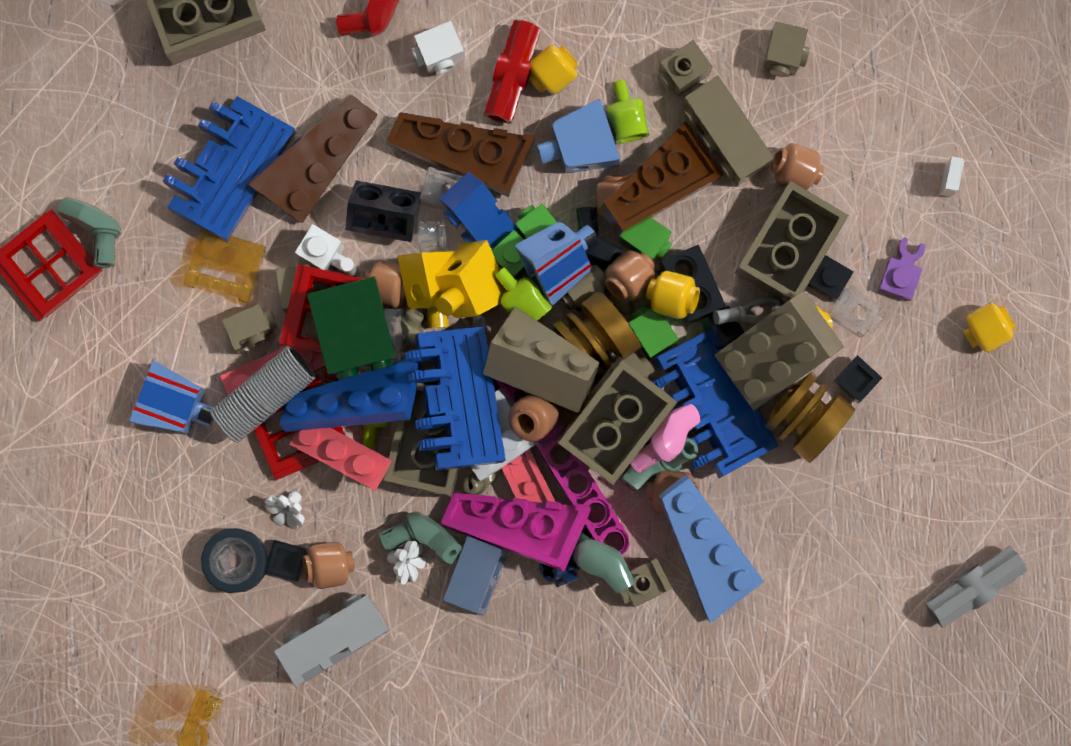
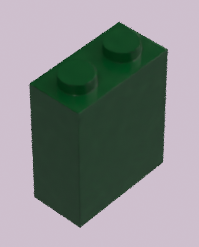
(352, 328)

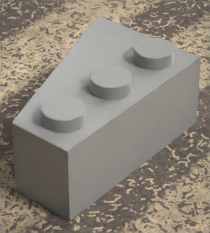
(331, 639)

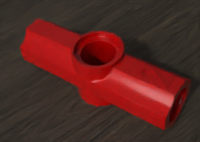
(512, 71)

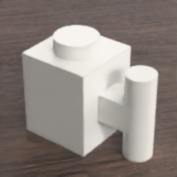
(324, 252)

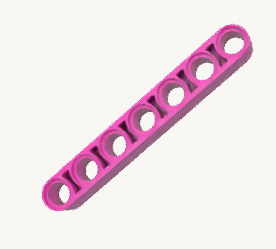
(573, 467)

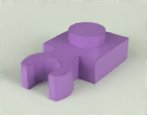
(902, 275)

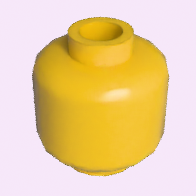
(553, 69)
(673, 294)
(989, 327)

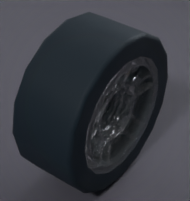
(216, 560)

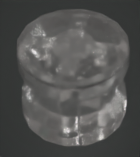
(432, 236)

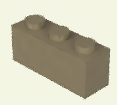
(726, 131)

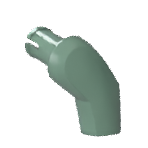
(98, 224)
(635, 480)
(426, 531)
(603, 562)

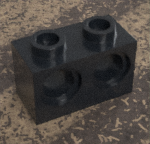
(383, 211)
(703, 279)

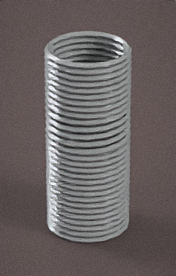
(268, 389)

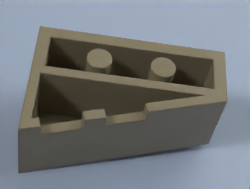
(540, 362)

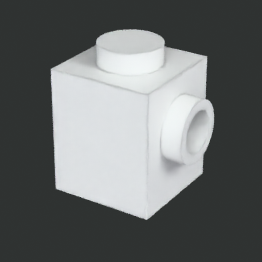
(438, 49)

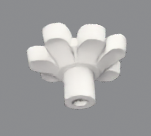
(286, 509)
(406, 561)

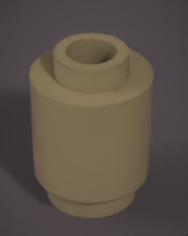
(585, 288)

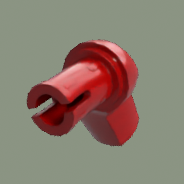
(373, 20)

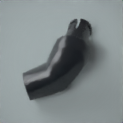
(602, 252)

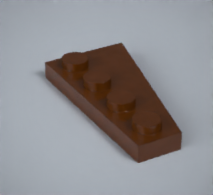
(459, 149)
(310, 164)
(664, 179)

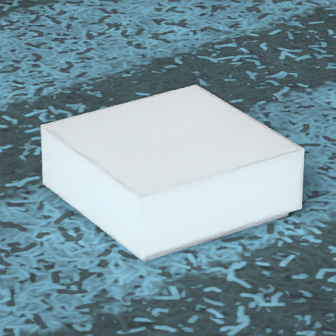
(951, 176)

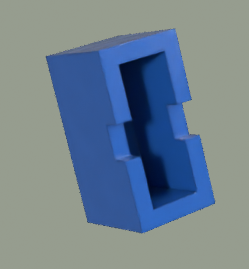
(474, 209)

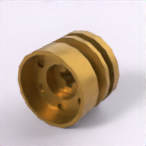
(600, 332)
(809, 417)

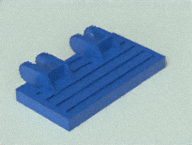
(222, 171)
(461, 401)
(731, 423)

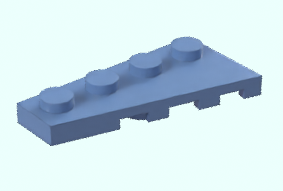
(713, 558)

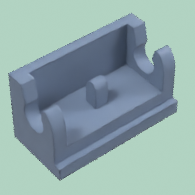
(475, 575)

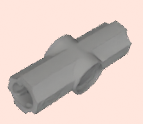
(976, 586)

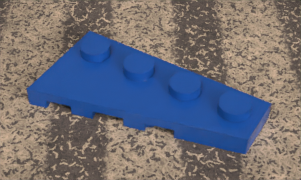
(354, 401)

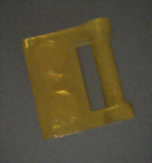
(234, 256)
(203, 709)

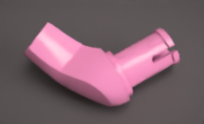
(668, 438)

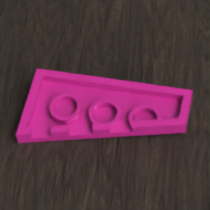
(523, 527)

